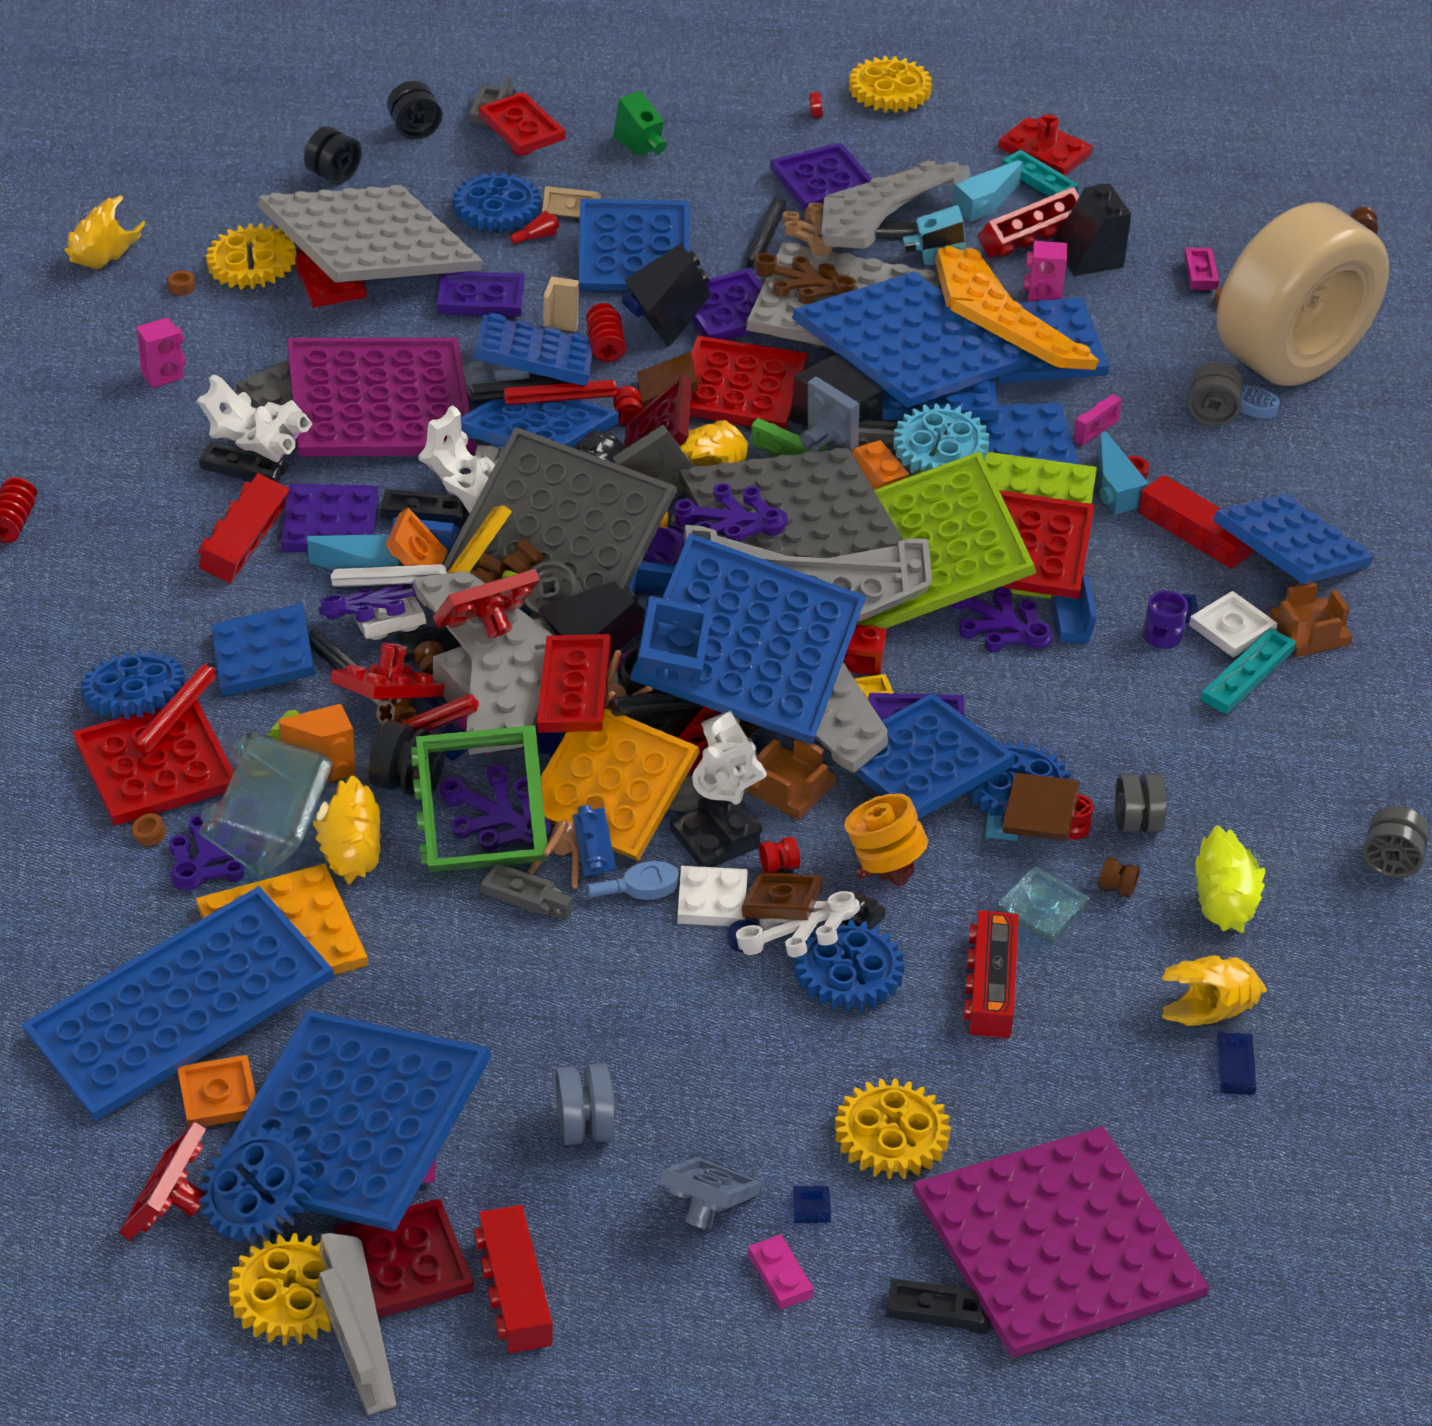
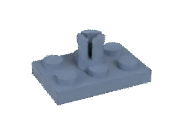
(831, 418)
(710, 1188)

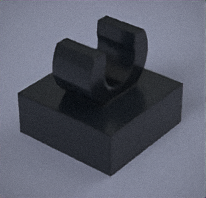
(869, 911)

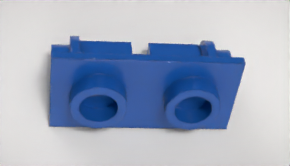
(594, 841)

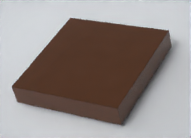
(659, 376)
(1041, 806)
(782, 896)

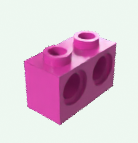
(1047, 271)
(160, 352)

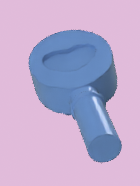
(1259, 402)
(643, 881)

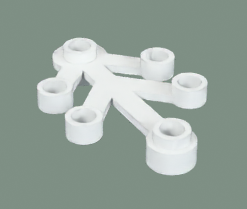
(838, 908)

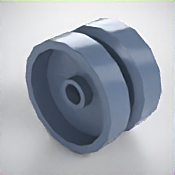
(587, 1103)

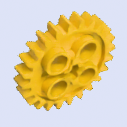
(890, 84)
(231, 260)
(892, 1128)
(286, 1287)

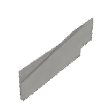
(353, 1314)

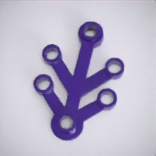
(768, 520)
(364, 600)
(1033, 634)
(498, 813)
(189, 873)

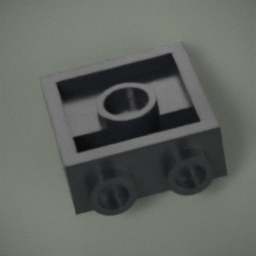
(717, 832)

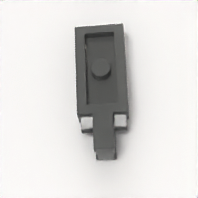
(526, 891)

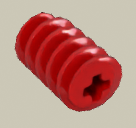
(605, 332)
(16, 504)

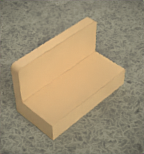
(565, 201)
(561, 304)

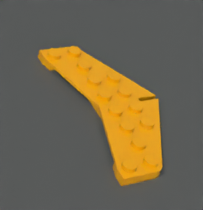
(979, 296)

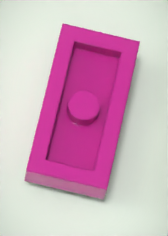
(1201, 268)
(1097, 420)
(780, 1272)

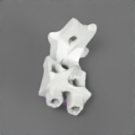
(264, 429)
(452, 456)
(728, 761)

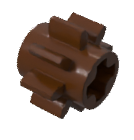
(395, 709)

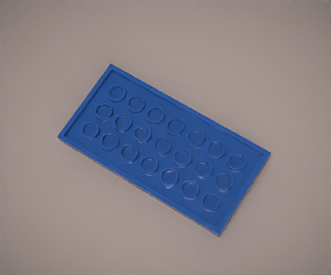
(177, 1002)

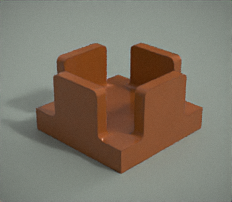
(1313, 622)
(793, 778)

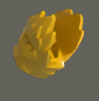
(100, 237)
(715, 444)
(350, 830)
(1216, 990)

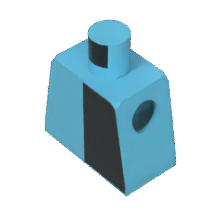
(936, 232)

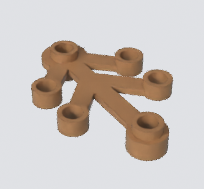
(813, 216)

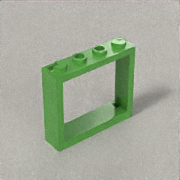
(478, 739)

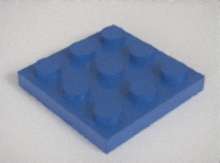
(263, 649)

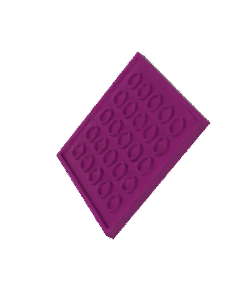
(374, 393)
(1059, 1241)

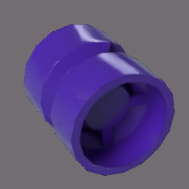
(666, 545)
(1165, 619)

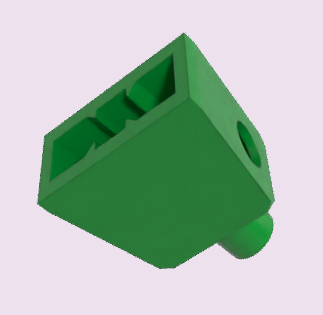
(639, 125)

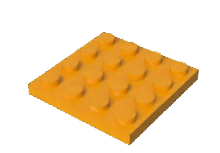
(626, 771)
(313, 907)

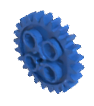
(497, 202)
(132, 684)
(996, 791)
(853, 969)
(281, 1161)

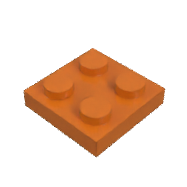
(413, 542)
(216, 1090)

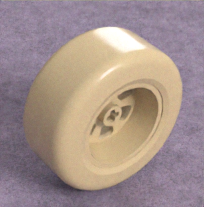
(1302, 294)

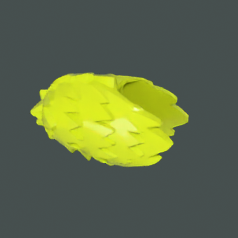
(1228, 880)

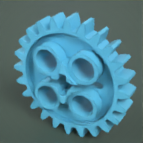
(925, 430)

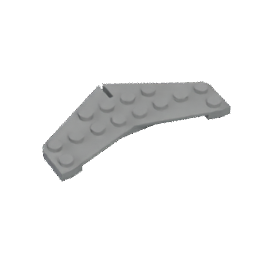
(857, 212)
(883, 574)
(503, 669)
(851, 725)

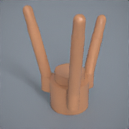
(617, 690)
(561, 842)

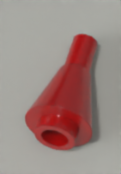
(542, 226)

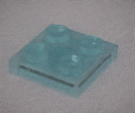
(1044, 904)

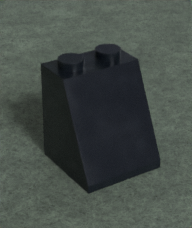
(1096, 231)
(670, 291)
(843, 377)
(597, 612)

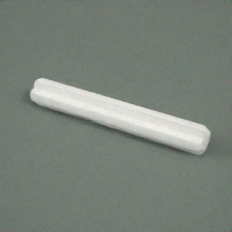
(383, 575)

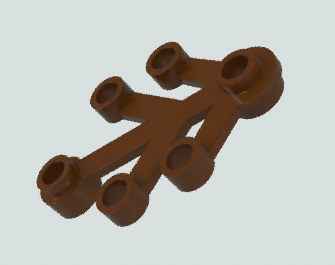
(804, 277)

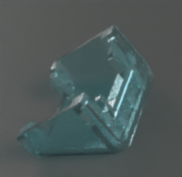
(266, 801)

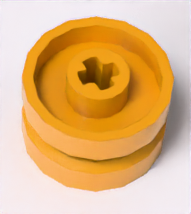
(886, 833)

